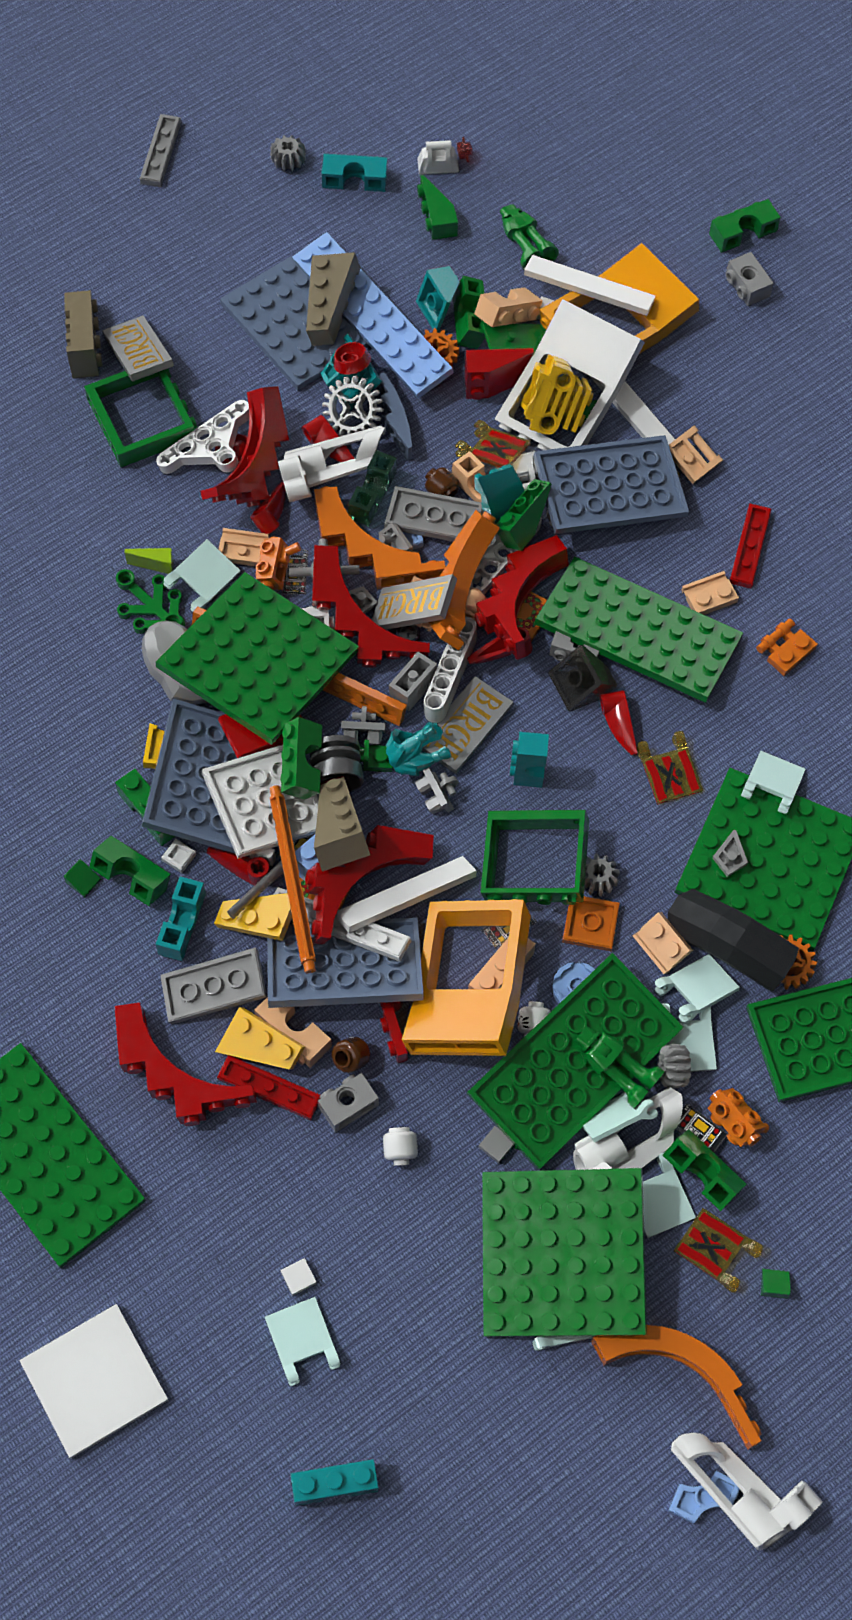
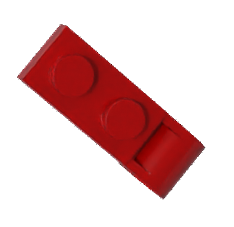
(390, 1024)

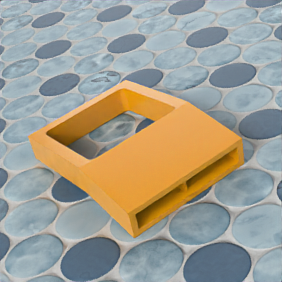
(646, 273)
(468, 1019)

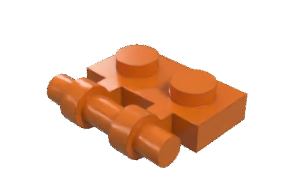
(790, 653)

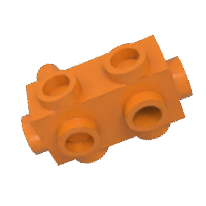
(274, 562)
(736, 1117)

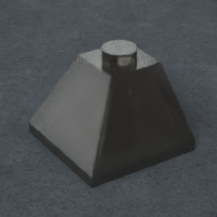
(581, 678)

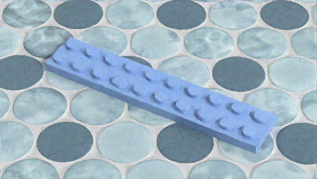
(385, 327)

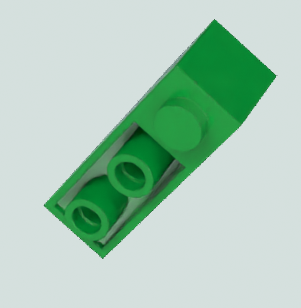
(440, 212)
(522, 518)

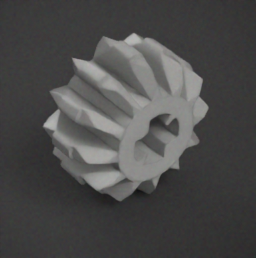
(288, 153)
(606, 869)
(676, 1063)

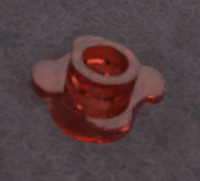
(464, 149)

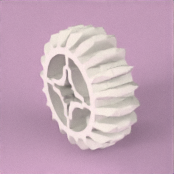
(360, 414)

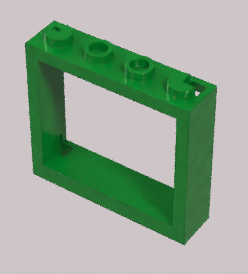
(151, 445)
(530, 821)

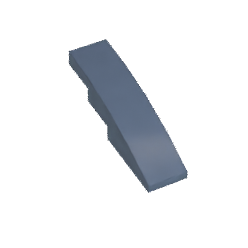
(395, 416)

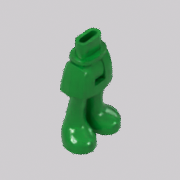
(519, 226)
(602, 1053)

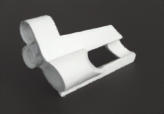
(307, 465)
(612, 1153)
(760, 1511)

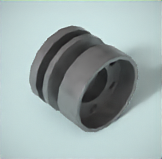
(339, 757)

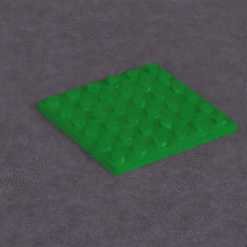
(257, 657)
(791, 859)
(564, 1253)

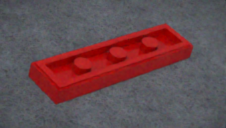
(750, 545)
(270, 1087)

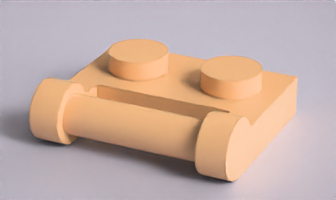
(689, 459)

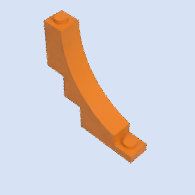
(463, 560)
(389, 564)

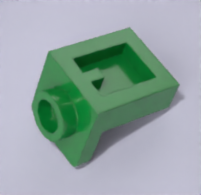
(374, 758)

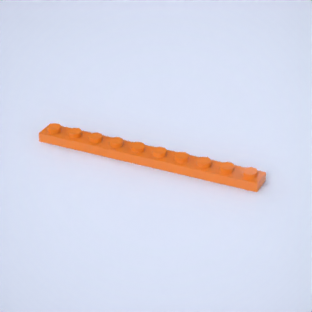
(356, 693)

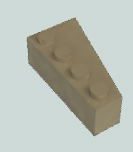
(329, 290)
(81, 334)
(337, 827)

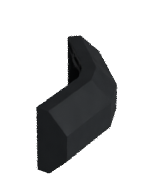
(733, 938)

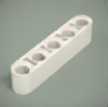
(449, 678)

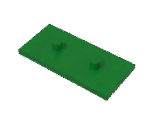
(514, 336)

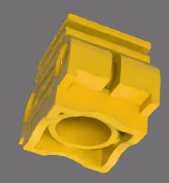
(557, 397)

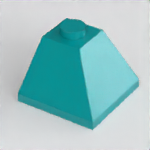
(437, 294)

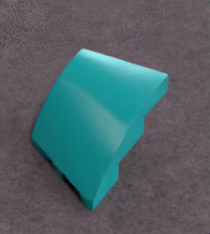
(330, 375)
(498, 490)

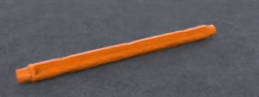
(292, 880)

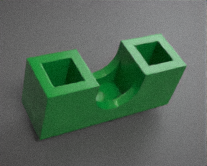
(758, 217)
(467, 324)
(297, 776)
(135, 793)
(116, 858)
(692, 1155)

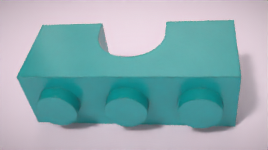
(341, 167)
(529, 759)
(185, 910)
(334, 1481)

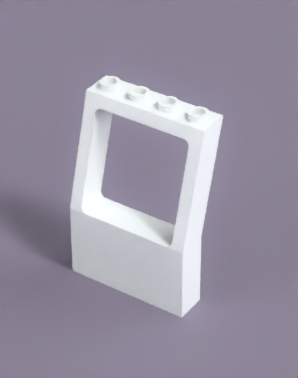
(587, 346)

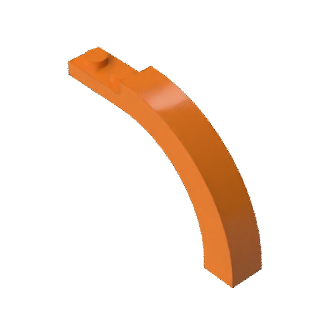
(692, 1353)

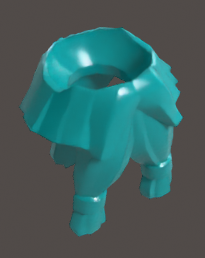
(405, 749)

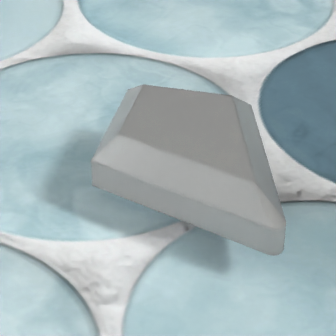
(394, 537)
(363, 599)
(731, 855)

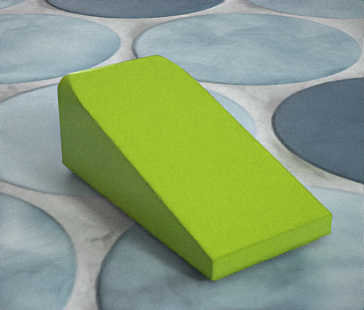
(151, 558)

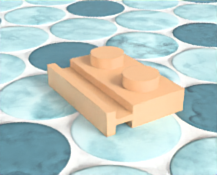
(241, 546)
(710, 593)
(662, 943)

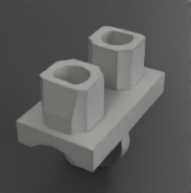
(374, 730)
(431, 782)

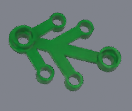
(150, 606)

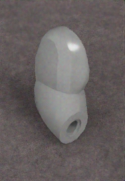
(154, 644)

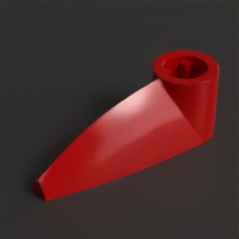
(319, 431)
(270, 510)
(496, 649)
(617, 715)
(242, 867)

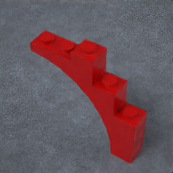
(259, 457)
(511, 589)
(350, 621)
(386, 847)
(191, 1094)

